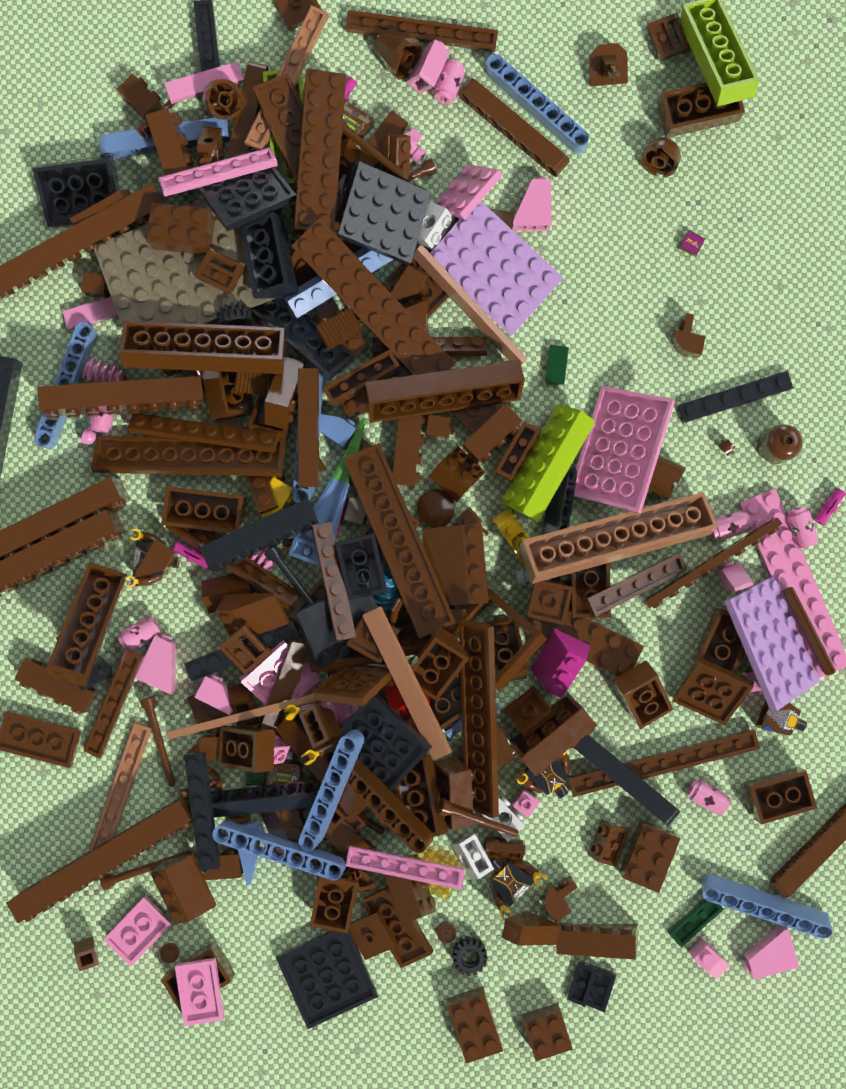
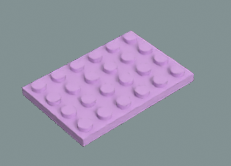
(496, 267)
(772, 643)

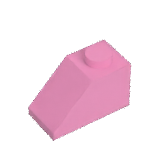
(734, 577)
(215, 693)
(708, 958)

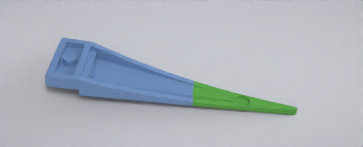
(330, 503)

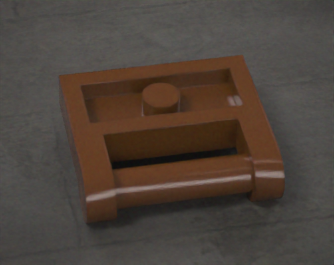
(663, 39)
(217, 276)
(240, 653)

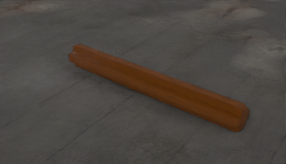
(809, 631)

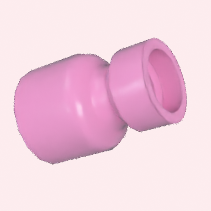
(417, 153)

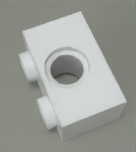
(434, 225)
(514, 819)
(472, 856)

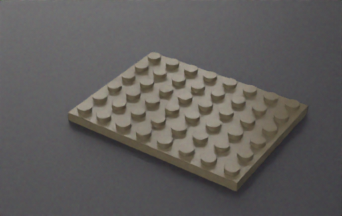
(163, 284)

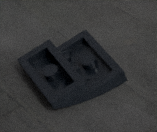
(591, 986)

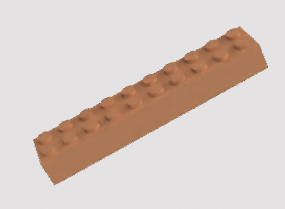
(617, 537)

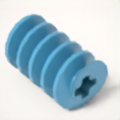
(388, 598)

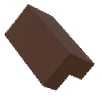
(215, 589)

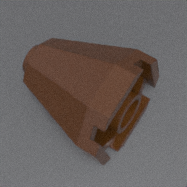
(398, 53)

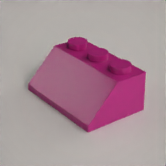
(560, 662)

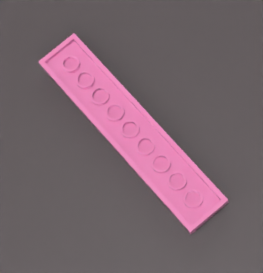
(791, 569)

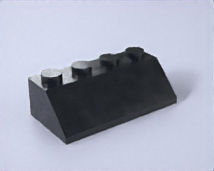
(268, 257)

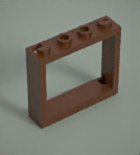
(523, 653)

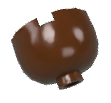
(222, 99)
(661, 157)

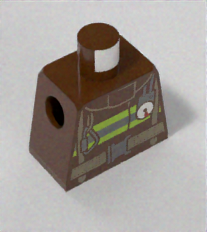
(357, 120)
(286, 772)

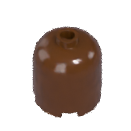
(774, 446)
(664, 475)

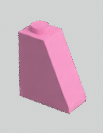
(428, 67)
(535, 208)
(160, 664)
(771, 954)

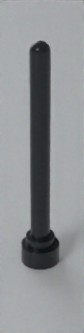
(275, 556)

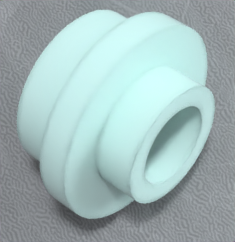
(522, 577)

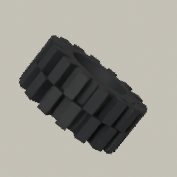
(240, 312)
(473, 967)

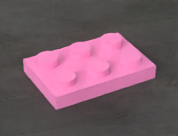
(138, 931)
(199, 992)

